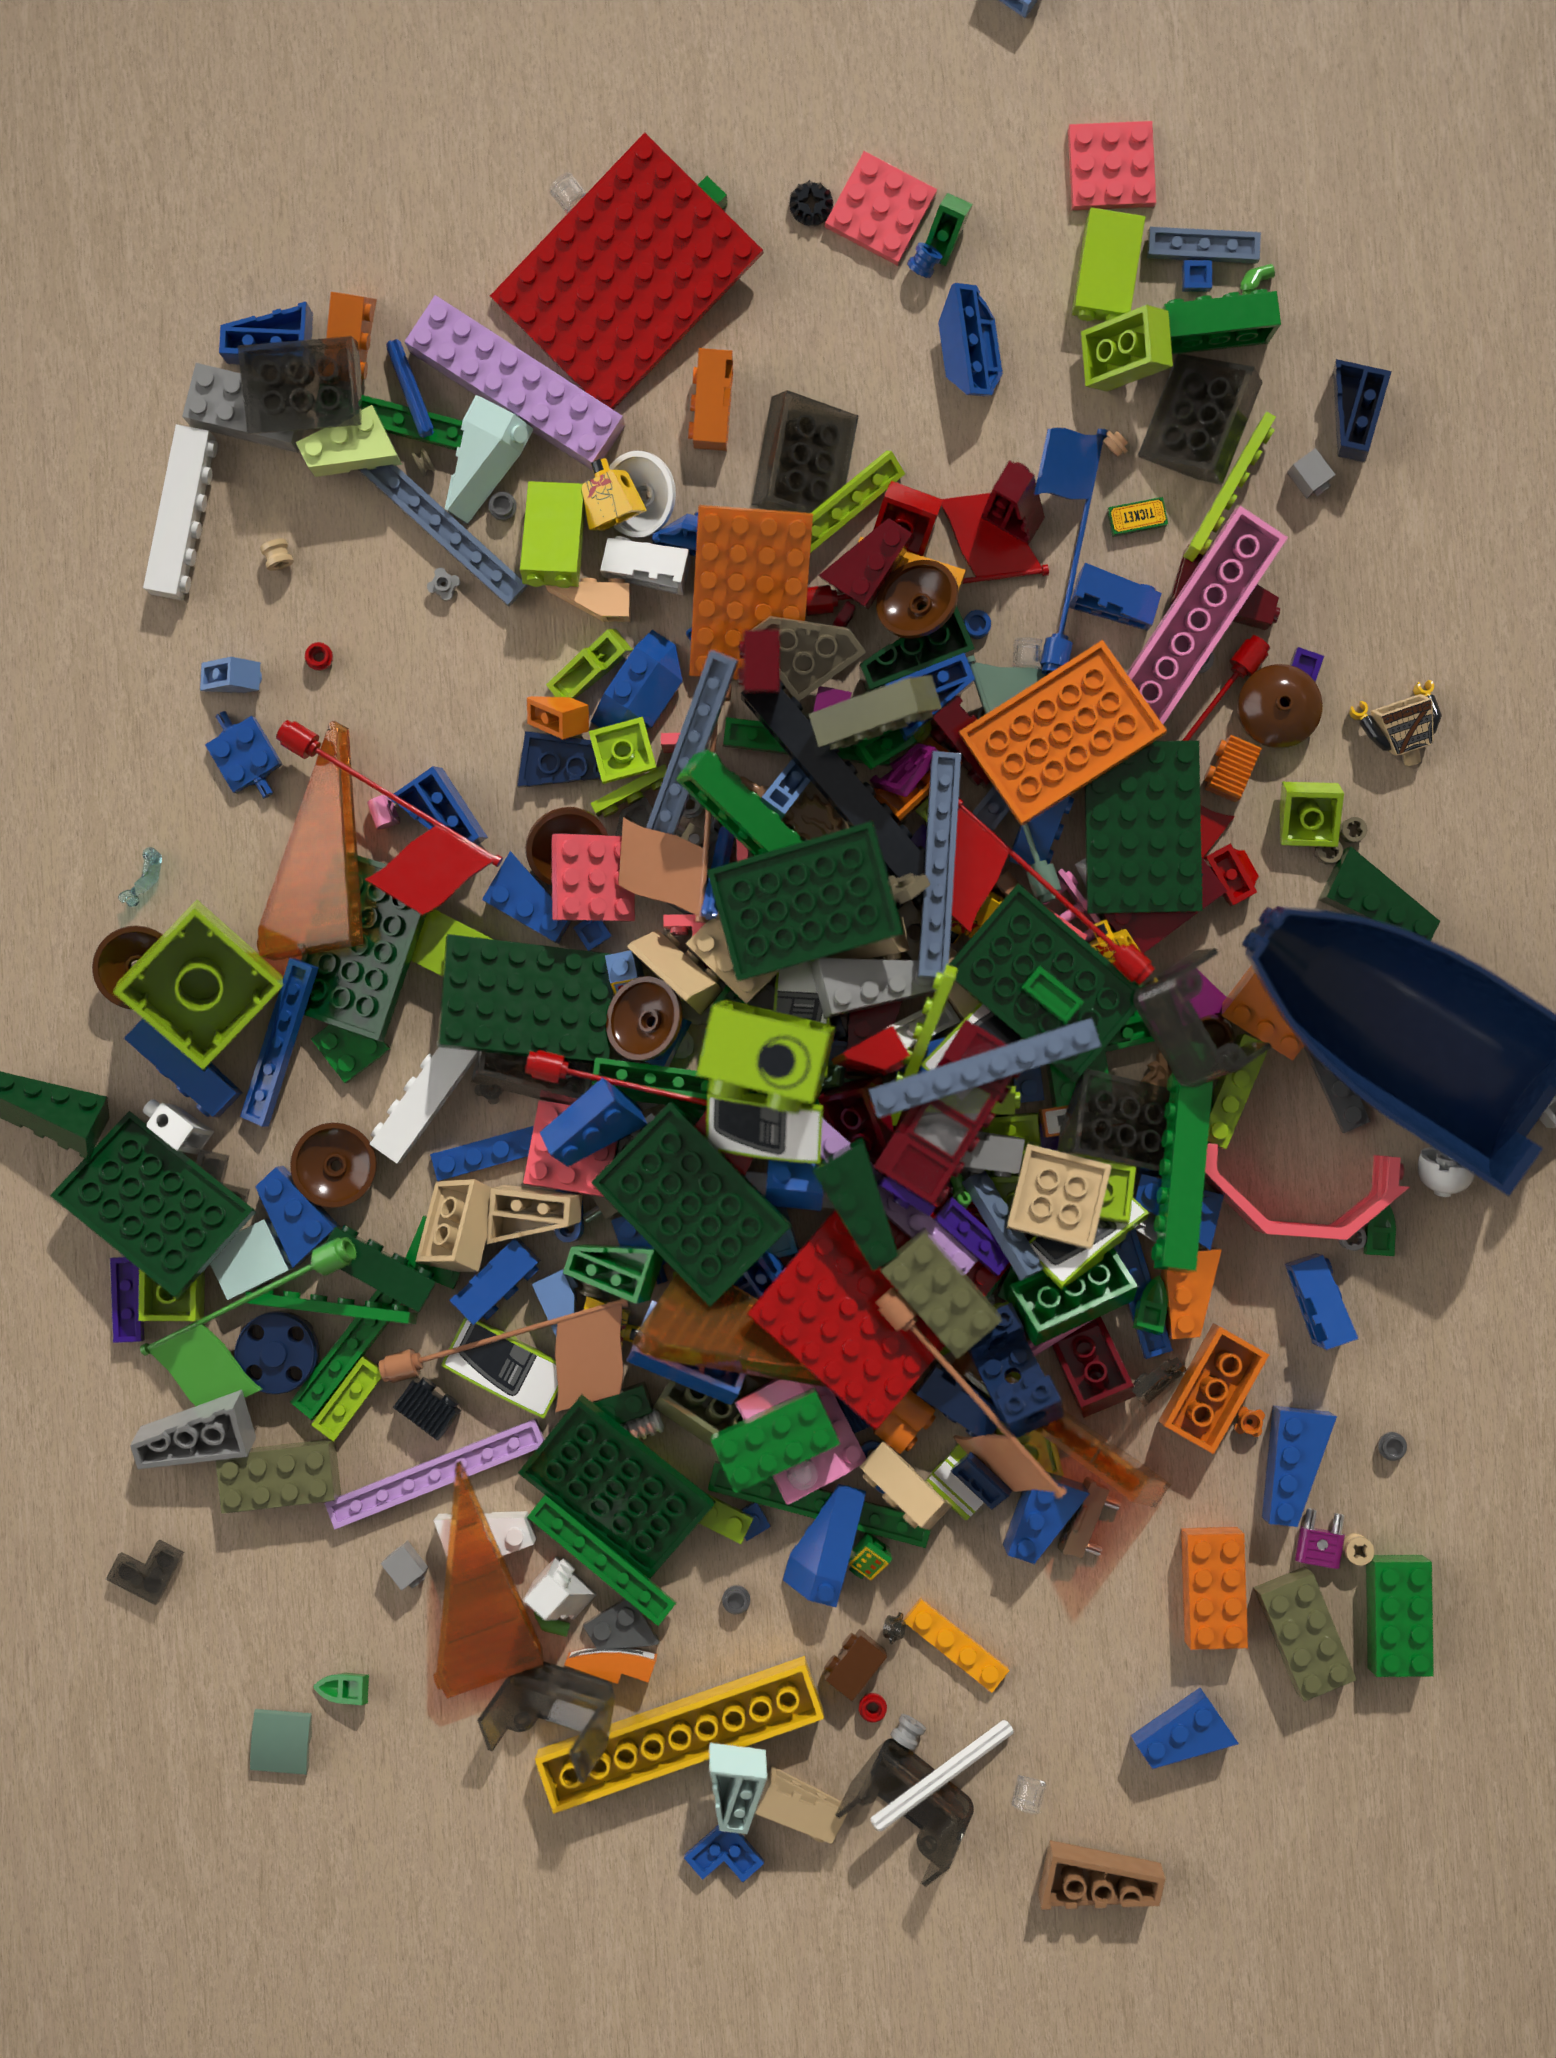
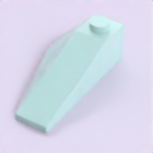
(488, 449)

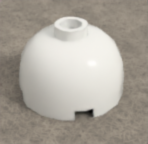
(1442, 1173)

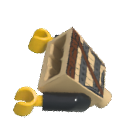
(1403, 724)

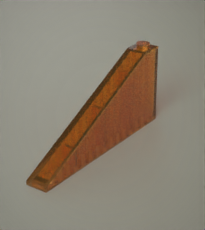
(317, 883)
(716, 1336)
(1090, 1449)
(482, 1616)

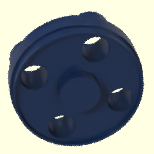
(278, 1351)

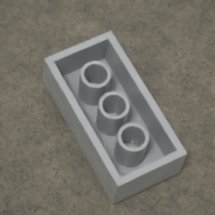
(218, 406)

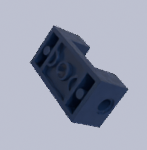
(1033, 1398)

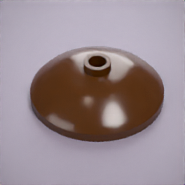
(911, 589)
(1268, 720)
(558, 821)
(116, 955)
(632, 1016)
(313, 1165)

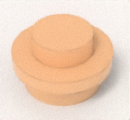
(1116, 443)

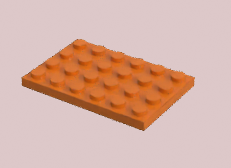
(745, 571)
(1062, 732)

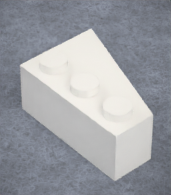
(646, 564)
(510, 1529)
(558, 1592)

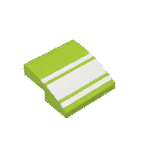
(951, 1488)

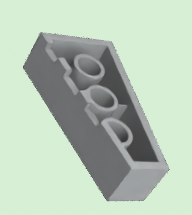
(866, 983)
(995, 1153)
(198, 1434)

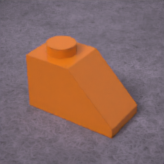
(558, 715)

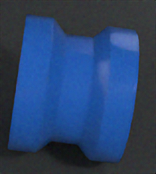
(924, 260)

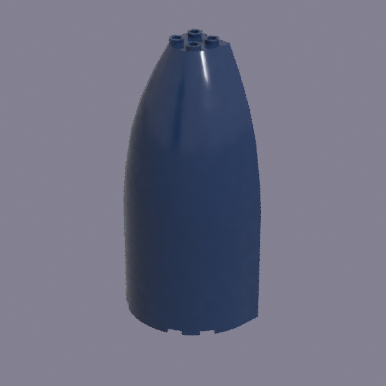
(1414, 1032)

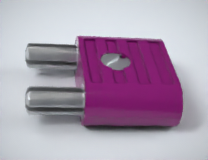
(1318, 1545)

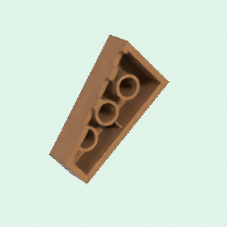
(1098, 1878)

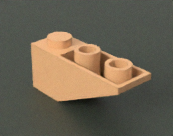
(602, 600)

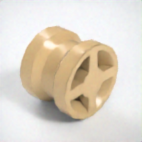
(276, 554)
(1353, 1545)

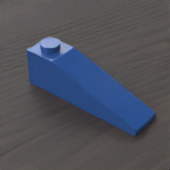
(822, 1555)

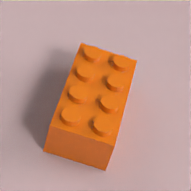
(1213, 1388)
(1214, 1588)

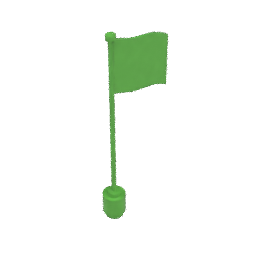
(204, 1363)

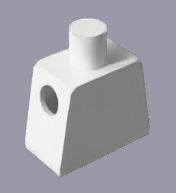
(177, 1127)

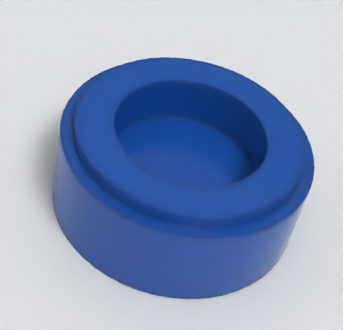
(977, 624)

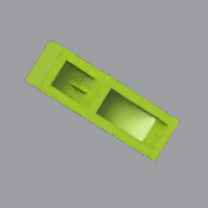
(590, 665)

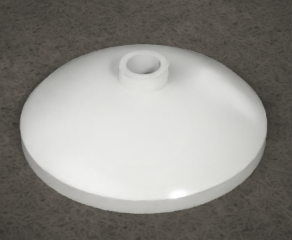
(650, 475)

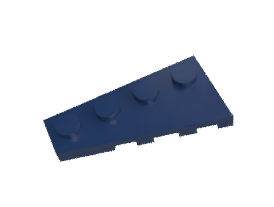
(556, 760)

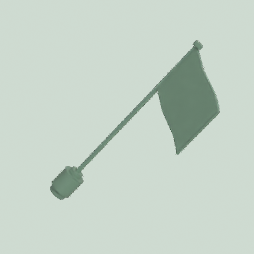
(994, 688)

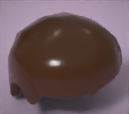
(1218, 1029)

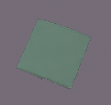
(280, 1741)

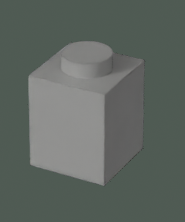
(1311, 474)
(405, 1566)

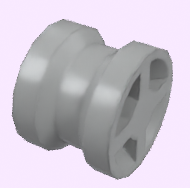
(908, 1731)

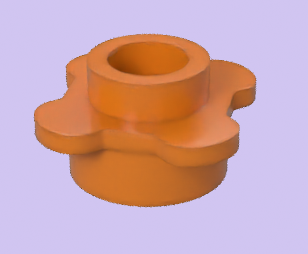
(1255, 1427)

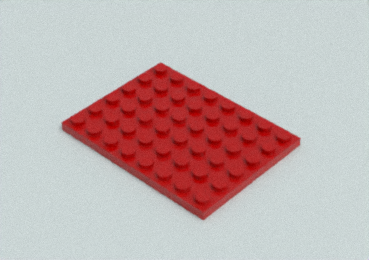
(626, 273)
(830, 1320)

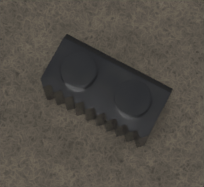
(428, 1407)

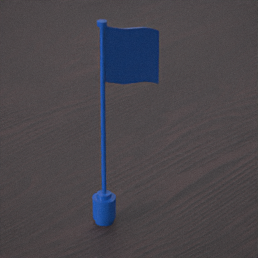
(1070, 472)

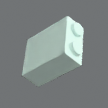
(250, 1259)

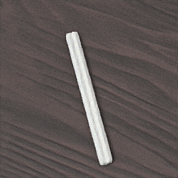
(941, 1776)

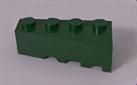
(914, 654)
(1365, 891)
(54, 1111)
(855, 1195)
(385, 1271)

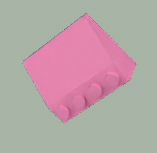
(831, 1463)

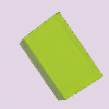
(622, 750)

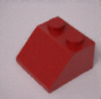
(912, 511)
(876, 1054)

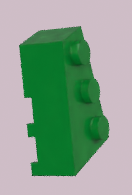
(617, 1269)

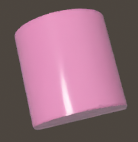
(383, 812)

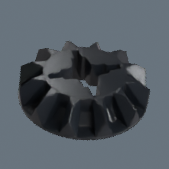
(802, 212)

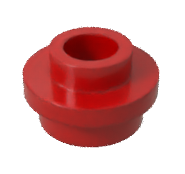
(311, 652)
(872, 1716)

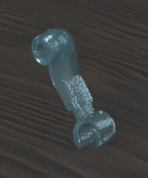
(149, 877)

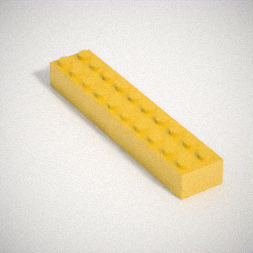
(682, 1733)

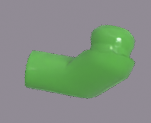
(1254, 276)
(959, 1192)
(553, 1626)

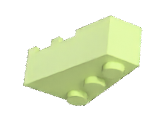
(349, 447)

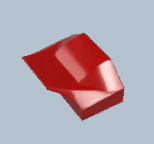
(1234, 872)

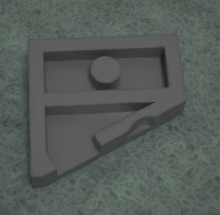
(620, 1628)

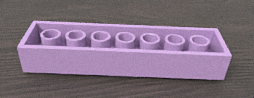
(515, 382)

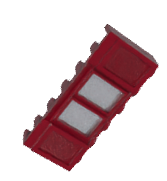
(939, 1132)

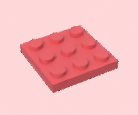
(1112, 165)
(880, 208)
(588, 879)
(548, 1172)

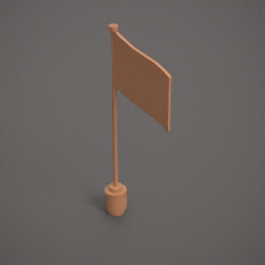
(665, 864)
(585, 1354)
(999, 1453)

